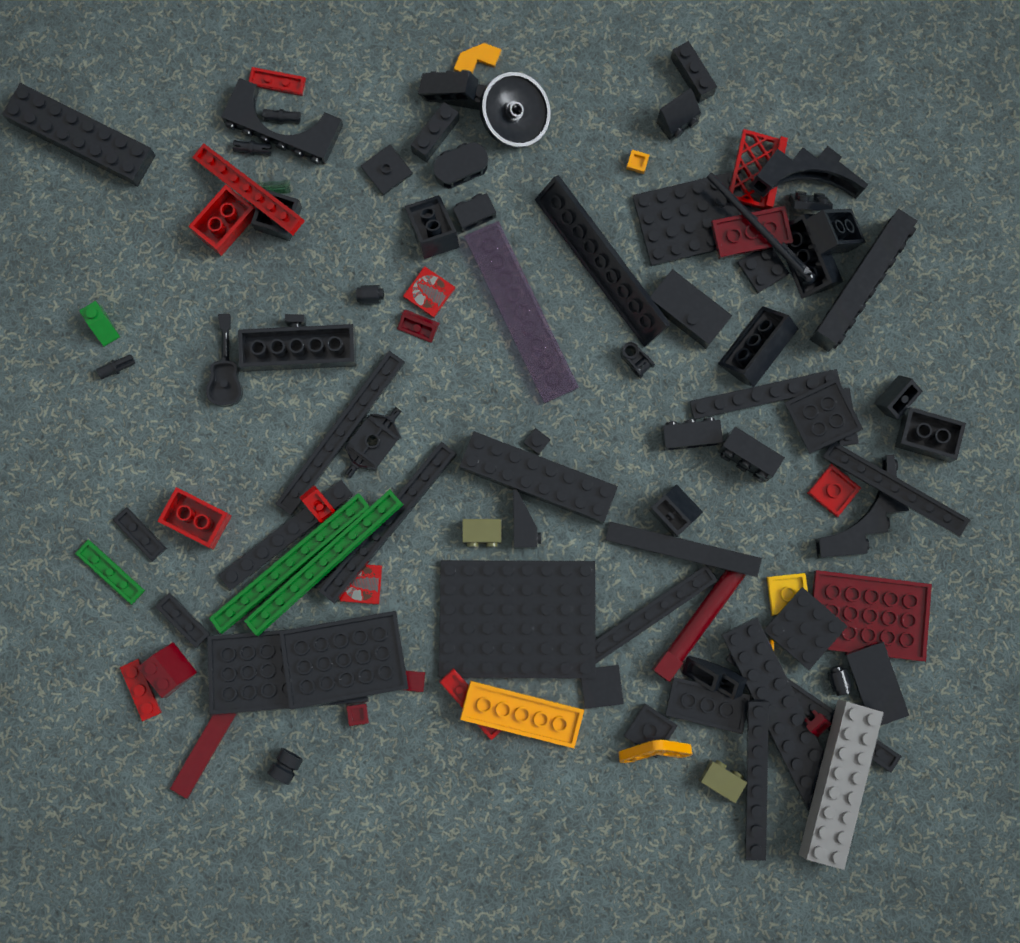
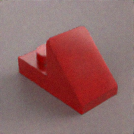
(317, 504)

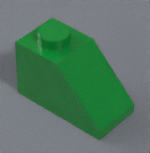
(99, 323)

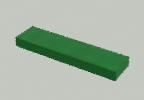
(110, 572)

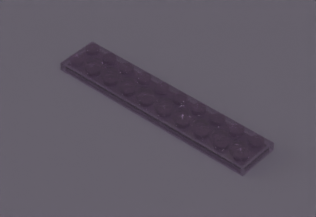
(521, 312)

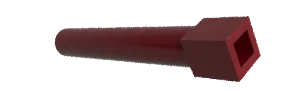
(674, 656)

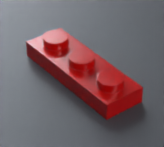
(140, 691)

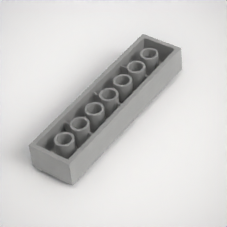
(840, 784)

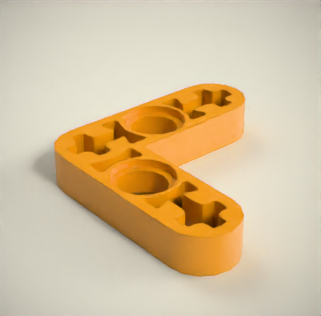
(653, 748)

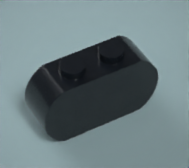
(460, 165)

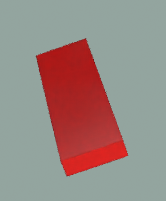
(277, 81)

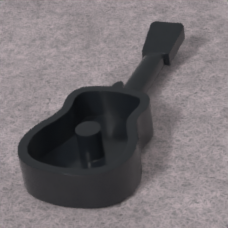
(224, 385)

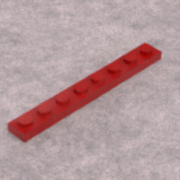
(248, 189)

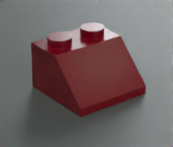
(167, 670)

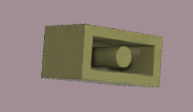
(482, 532)
(722, 781)

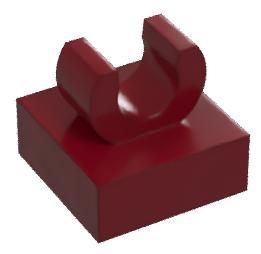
(818, 724)

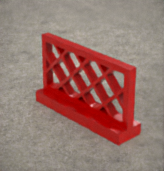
(778, 143)

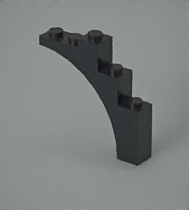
(807, 167)
(854, 540)

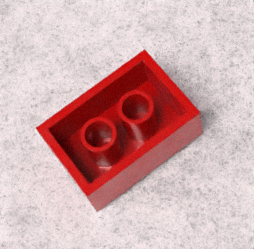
(223, 220)
(194, 518)

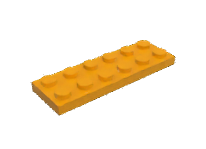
(522, 714)

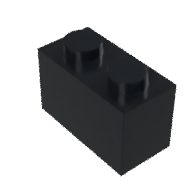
(474, 212)
(898, 397)

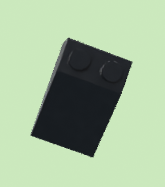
(432, 227)

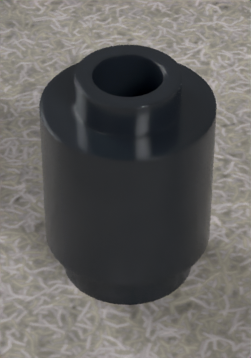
(369, 294)
(839, 680)

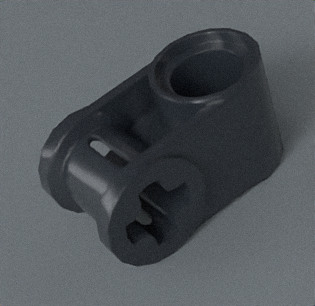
(637, 360)

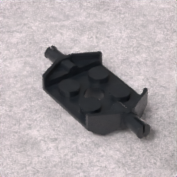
(368, 456)

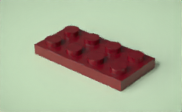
(737, 236)

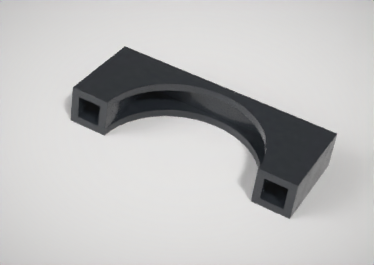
(313, 143)

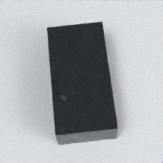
(690, 309)

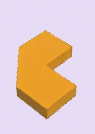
(482, 53)

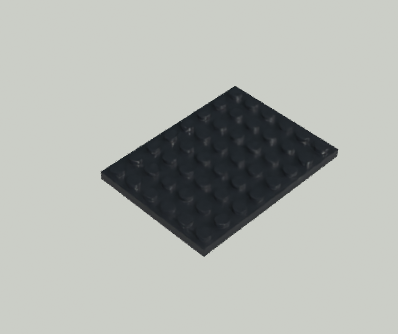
(517, 619)

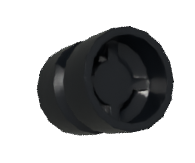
(285, 765)

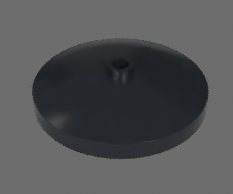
(515, 110)

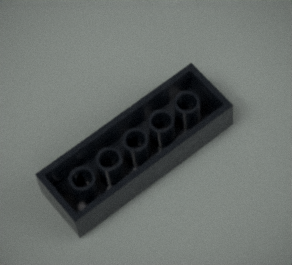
(297, 347)

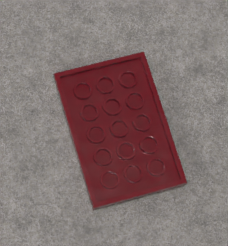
(877, 612)

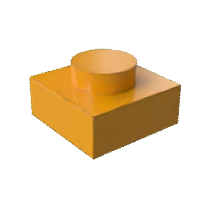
(637, 161)

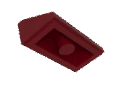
(418, 325)

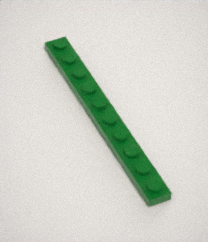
(323, 563)
(288, 564)

